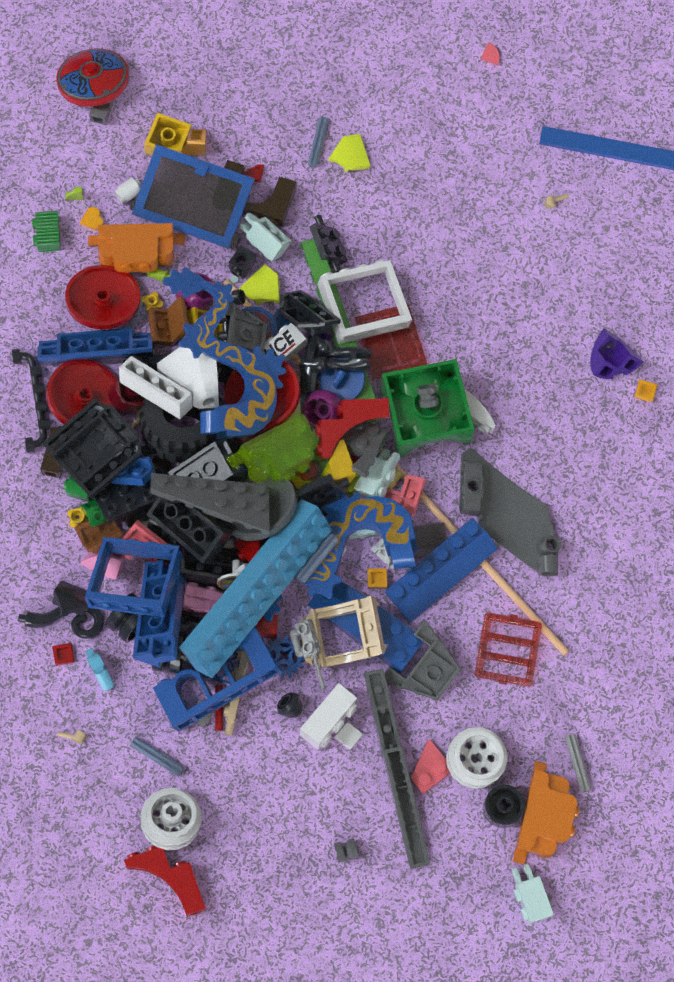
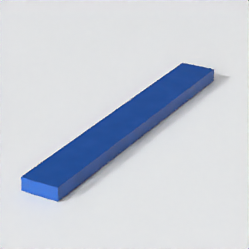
(607, 147)

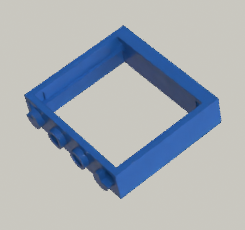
(127, 603)

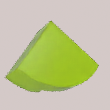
(76, 194)

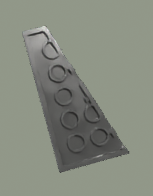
(219, 498)

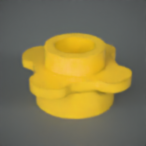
(153, 296)
(72, 515)

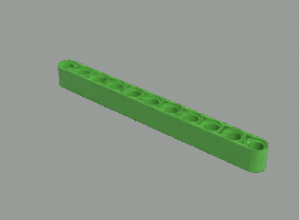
(318, 268)

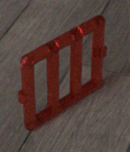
(487, 635)

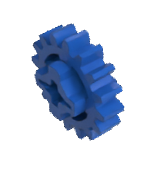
(278, 650)

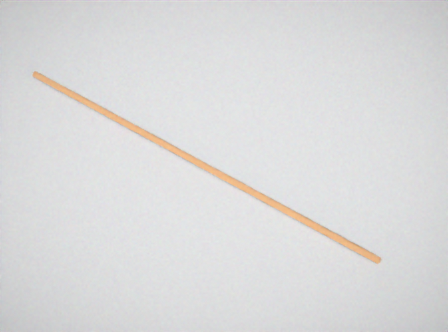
(450, 526)

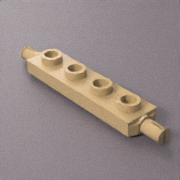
(231, 710)

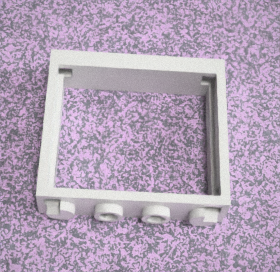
(370, 329)

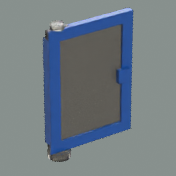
(194, 197)

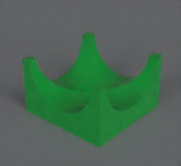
(422, 426)

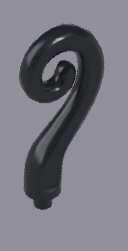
(39, 620)

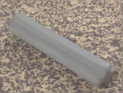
(578, 763)

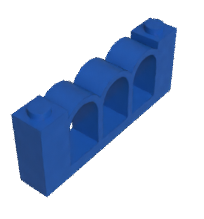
(170, 693)

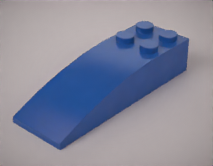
(399, 637)

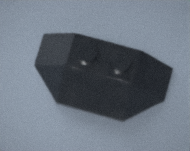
(307, 313)
(208, 573)

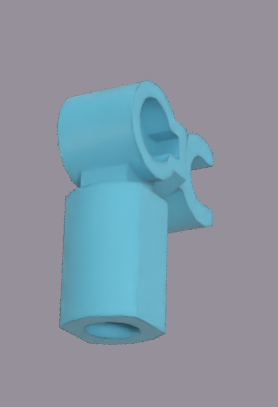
(99, 669)

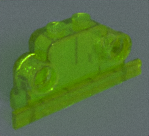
(278, 451)

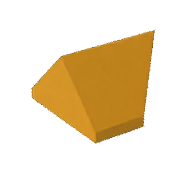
(195, 142)

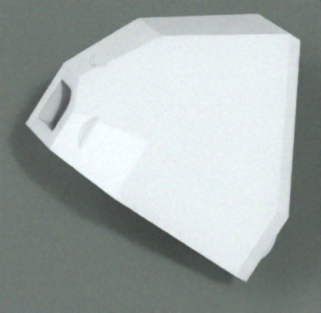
(194, 375)

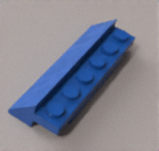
(95, 346)
(441, 570)
(158, 636)

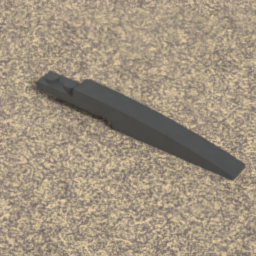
(396, 769)

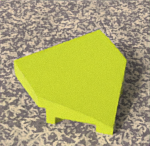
(350, 153)
(262, 286)

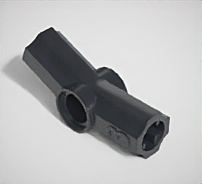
(307, 366)

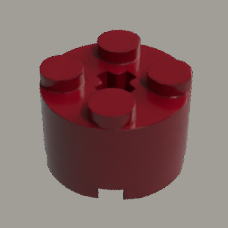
(124, 398)

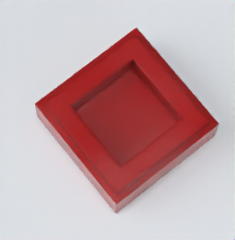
(63, 654)

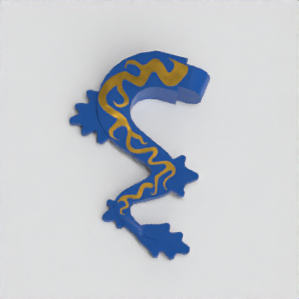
(257, 369)
(354, 514)

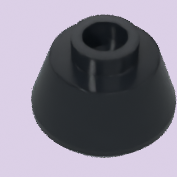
(290, 705)

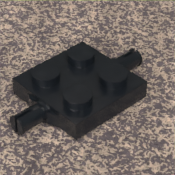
(328, 243)
(322, 491)

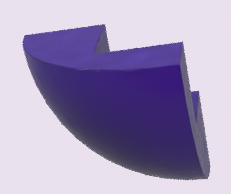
(612, 356)

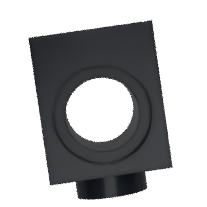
(245, 255)

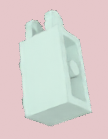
(265, 236)
(379, 476)
(532, 896)

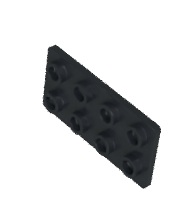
(127, 501)

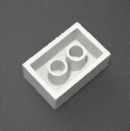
(329, 717)

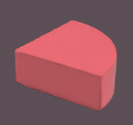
(491, 54)

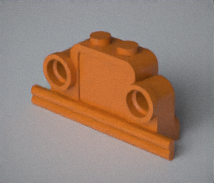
(136, 246)
(546, 815)

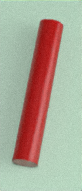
(219, 712)

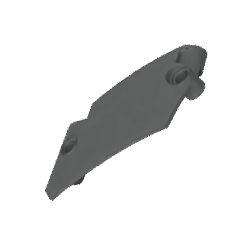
(508, 514)

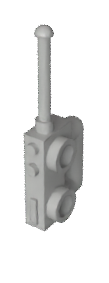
(310, 647)

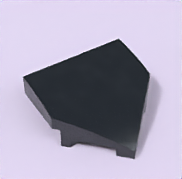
(70, 599)

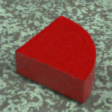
(255, 172)

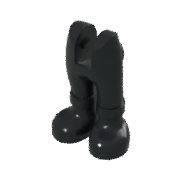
(352, 364)

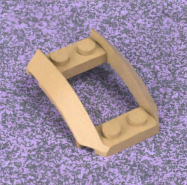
(369, 629)

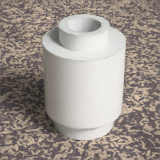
(128, 190)

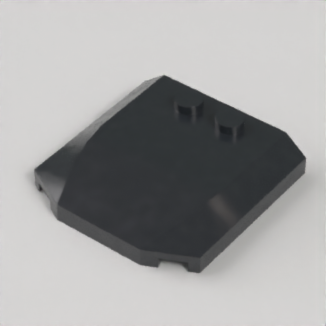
(95, 447)

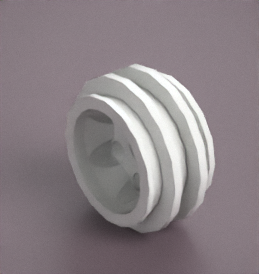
(460, 769)
(170, 801)

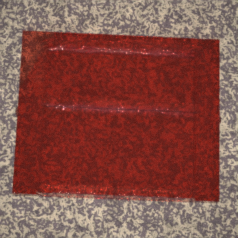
(393, 349)

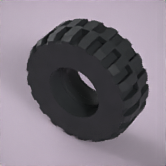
(169, 441)

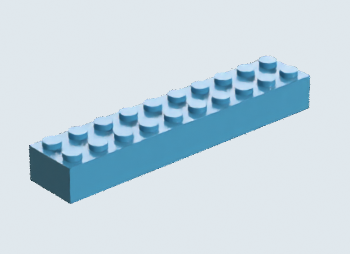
(255, 590)

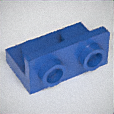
(137, 474)

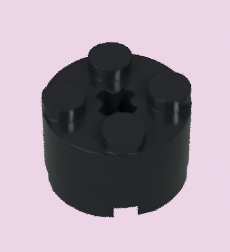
(512, 798)

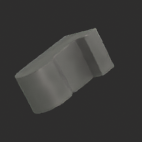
(101, 112)

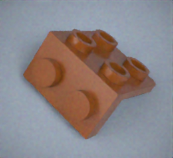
(167, 324)
(93, 536)

